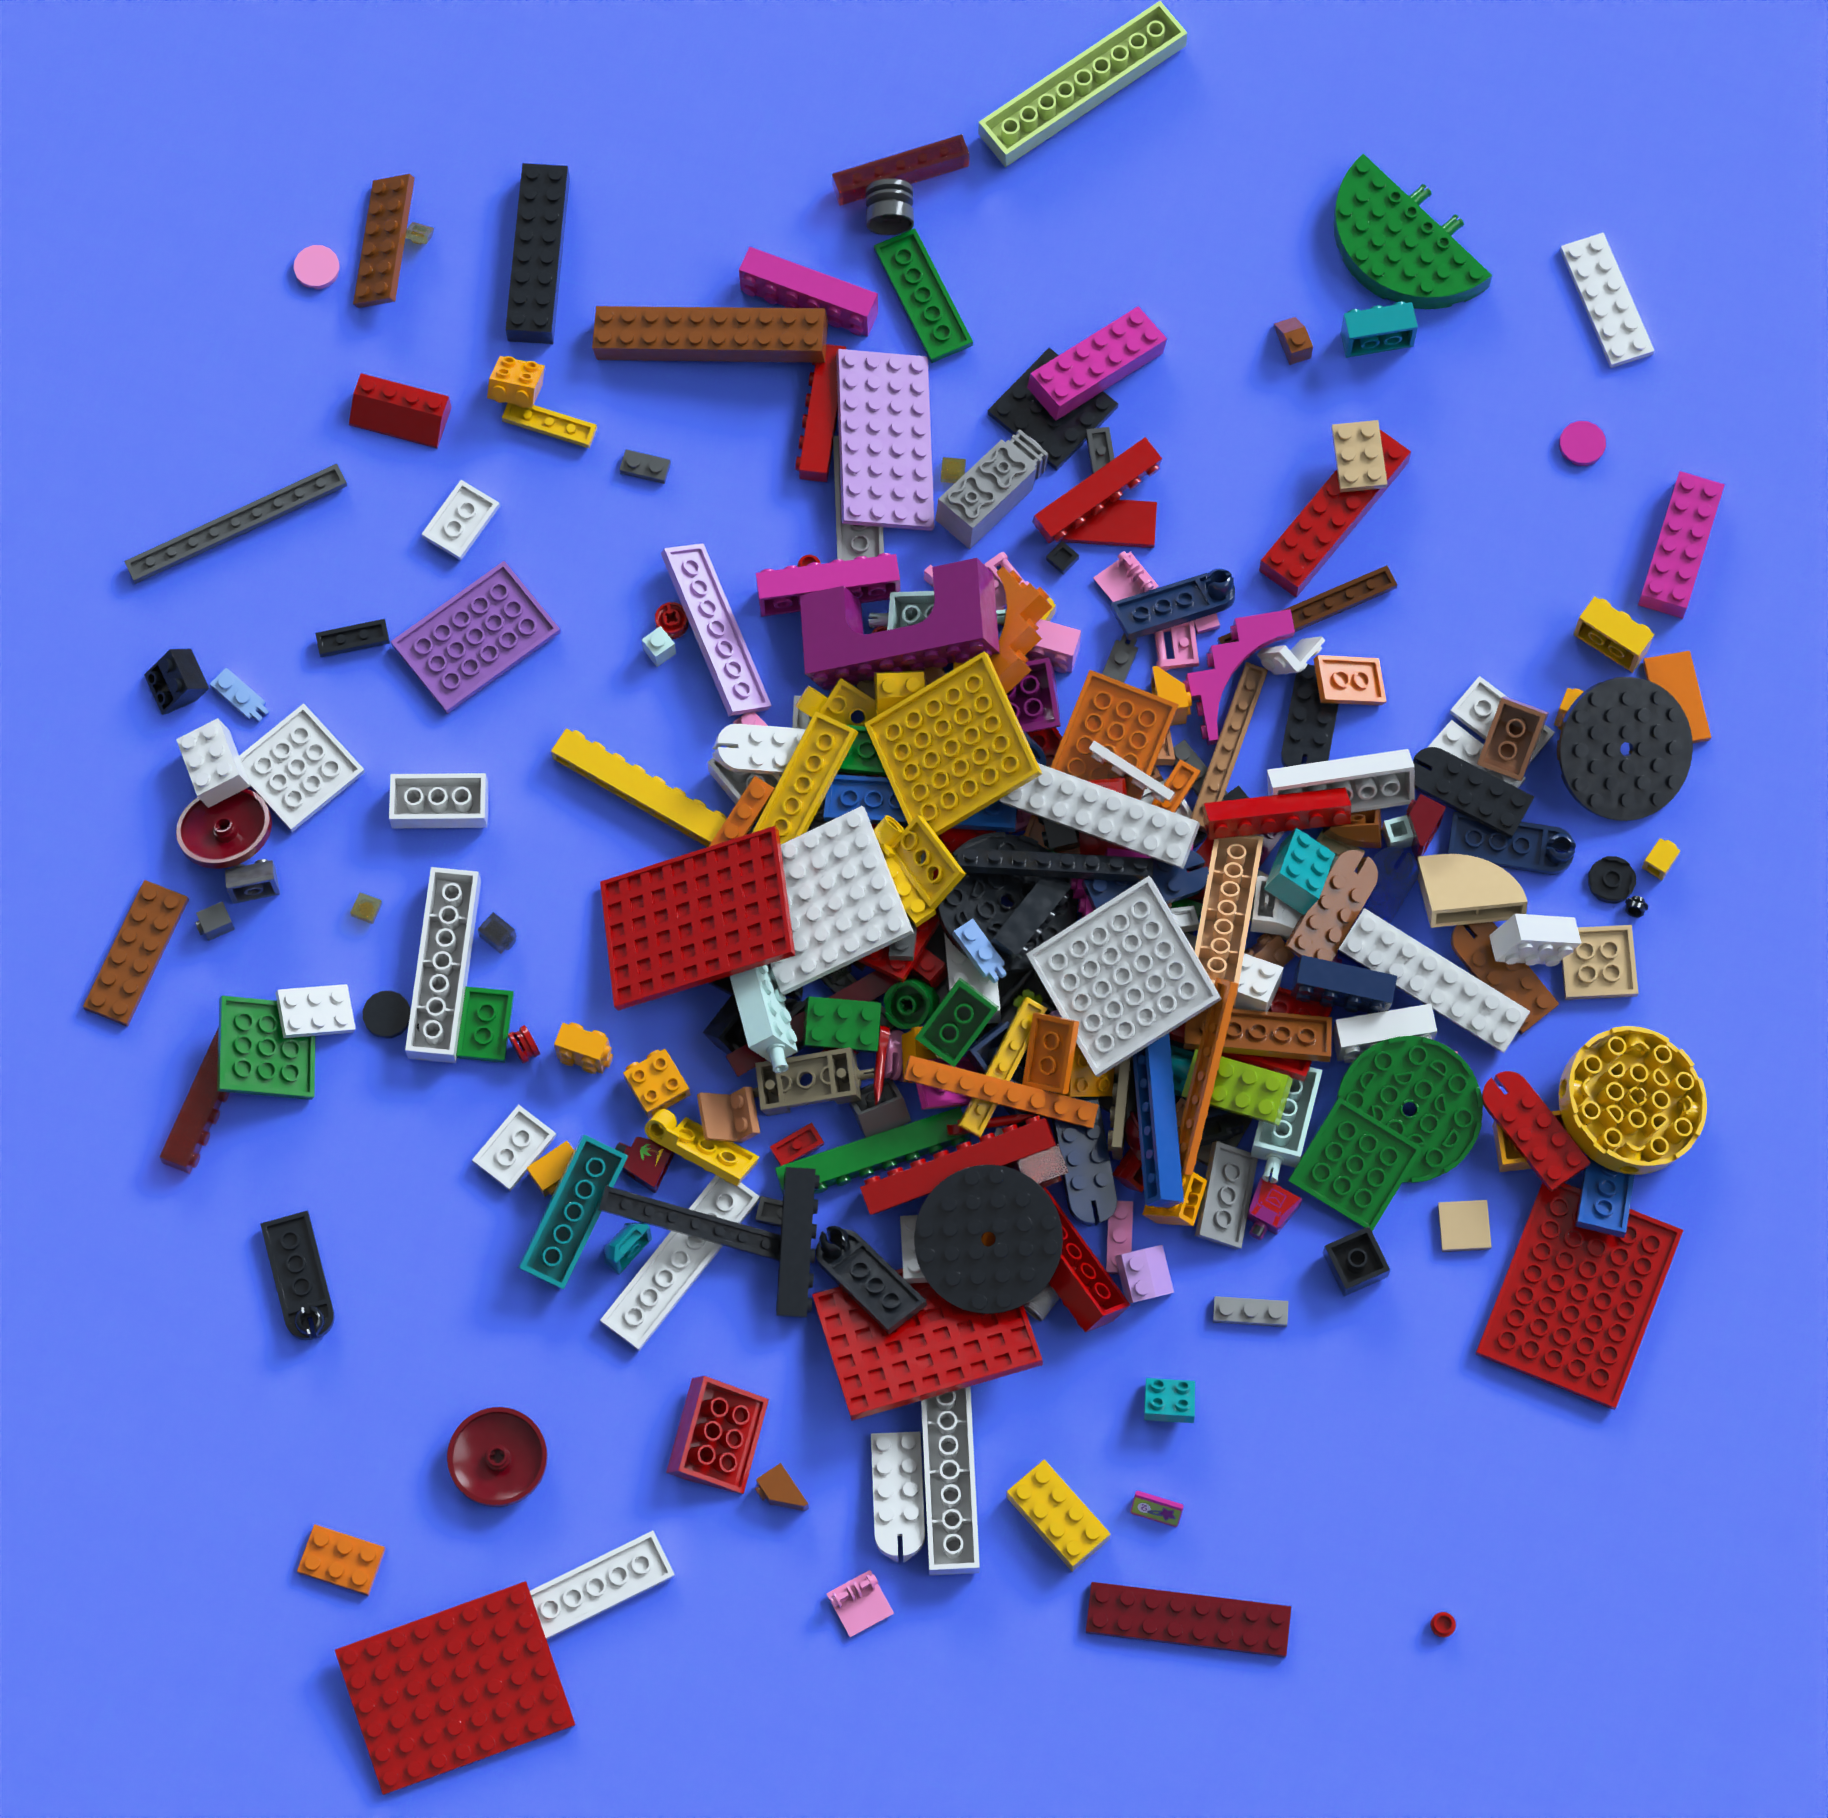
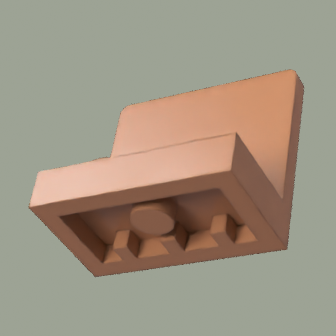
(729, 1116)

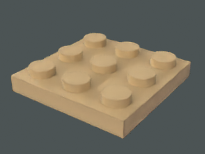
(1601, 964)

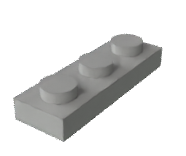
(1250, 1311)

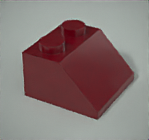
(1424, 818)

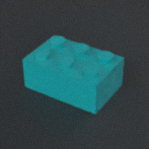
(1378, 329)
(1299, 871)

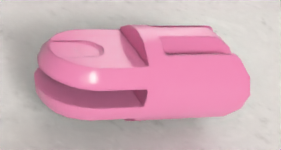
(894, 1057)

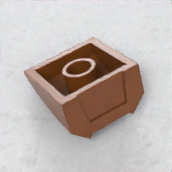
(1362, 832)

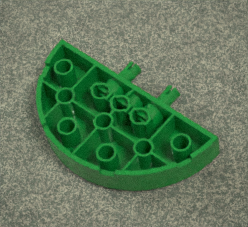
(1398, 246)

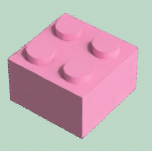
(1057, 643)

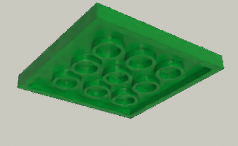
(255, 1054)
(1355, 1164)

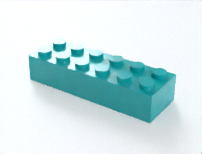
(572, 1212)

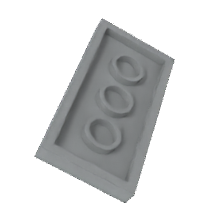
(1226, 1195)

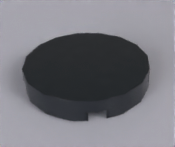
(1611, 879)
(386, 1014)

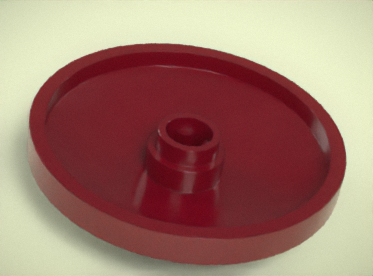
(224, 832)
(497, 1457)

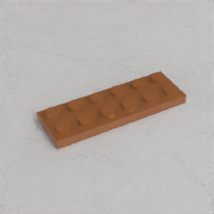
(384, 241)
(136, 953)
(1269, 1034)

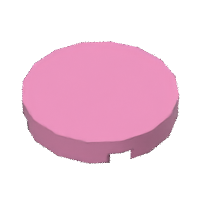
(316, 267)

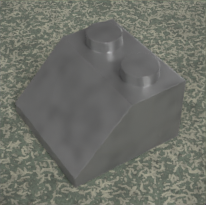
(252, 881)

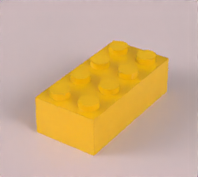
(1058, 1515)

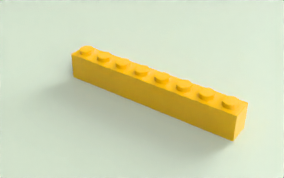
(637, 787)

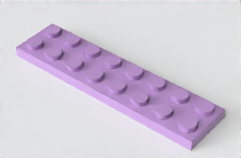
(716, 629)

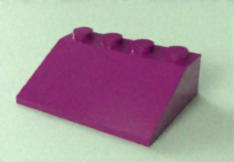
(1036, 698)

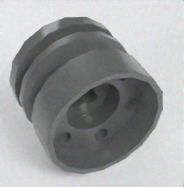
(889, 207)

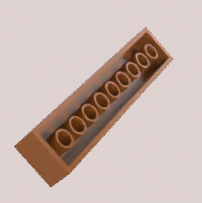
(710, 334)

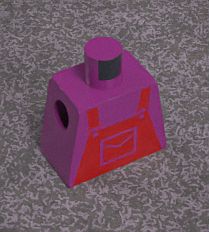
(1271, 1208)

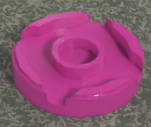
(1582, 443)

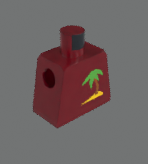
(646, 1162)

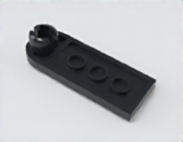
(1308, 723)
(1470, 790)
(299, 1275)
(867, 1278)

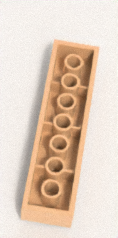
(1228, 906)

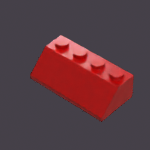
(399, 410)

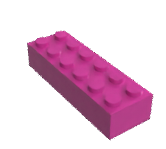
(803, 287)
(1096, 363)
(1681, 544)
(865, 577)

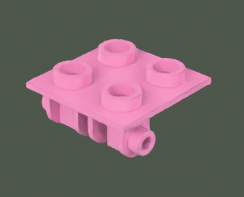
(1125, 578)
(860, 1603)

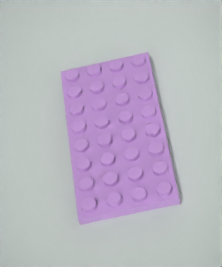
(885, 440)

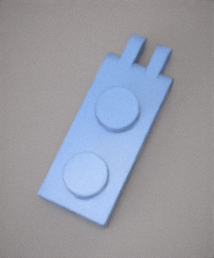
(239, 695)
(980, 950)

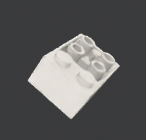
(1270, 913)

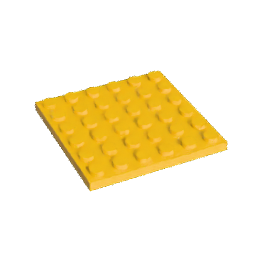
(953, 746)

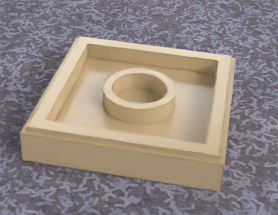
(1464, 1225)

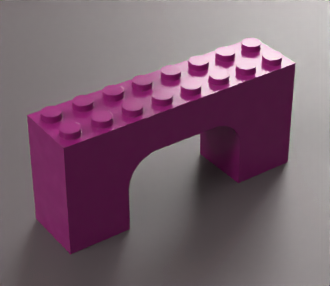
(955, 631)

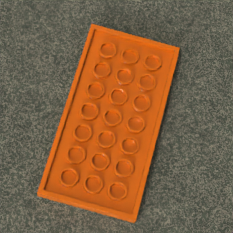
(1119, 719)

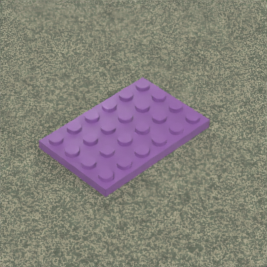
(475, 637)

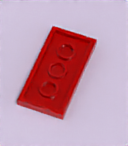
(1118, 524)

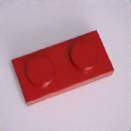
(797, 1145)

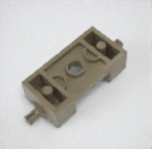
(833, 1074)

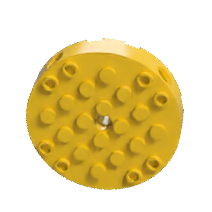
(1632, 1100)

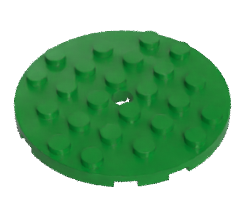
(1439, 1086)

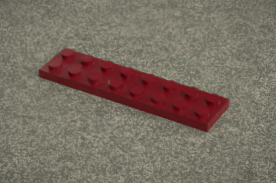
(1188, 1619)

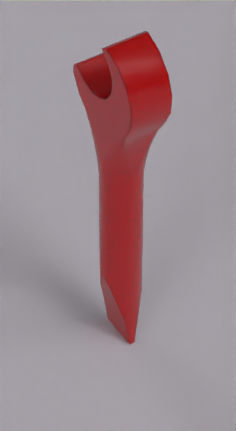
(884, 1033)
(955, 1130)

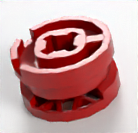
(672, 619)
(526, 1042)

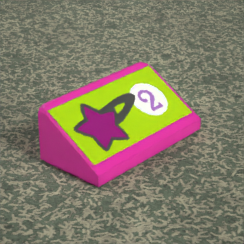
(1157, 1508)

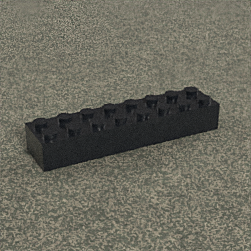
(537, 253)

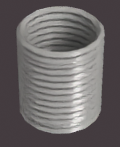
(1042, 1304)

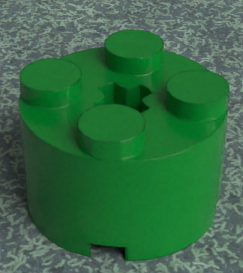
(898, 1003)

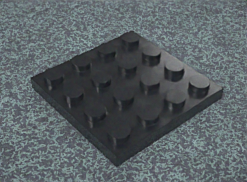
(1059, 438)

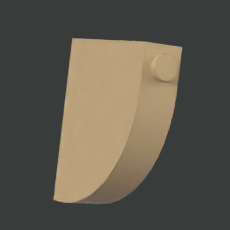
(1467, 890)

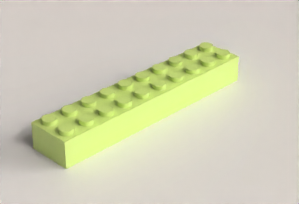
(1082, 83)

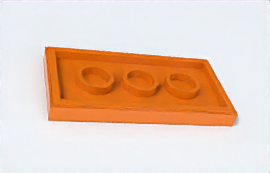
(1678, 677)

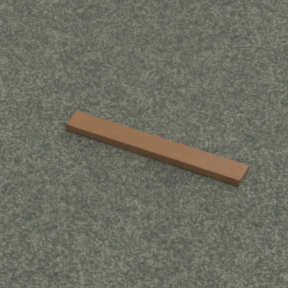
(1230, 739)

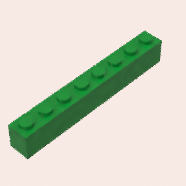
(880, 1151)

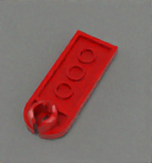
(1533, 1129)

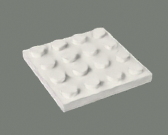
(299, 767)

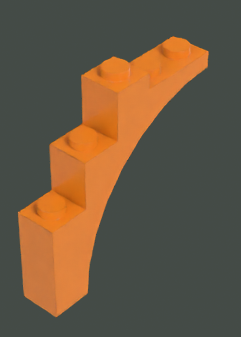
(1019, 635)

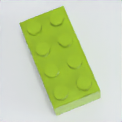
(1247, 1090)

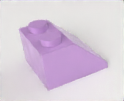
(1144, 1274)

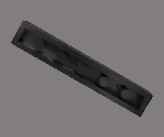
(795, 1242)

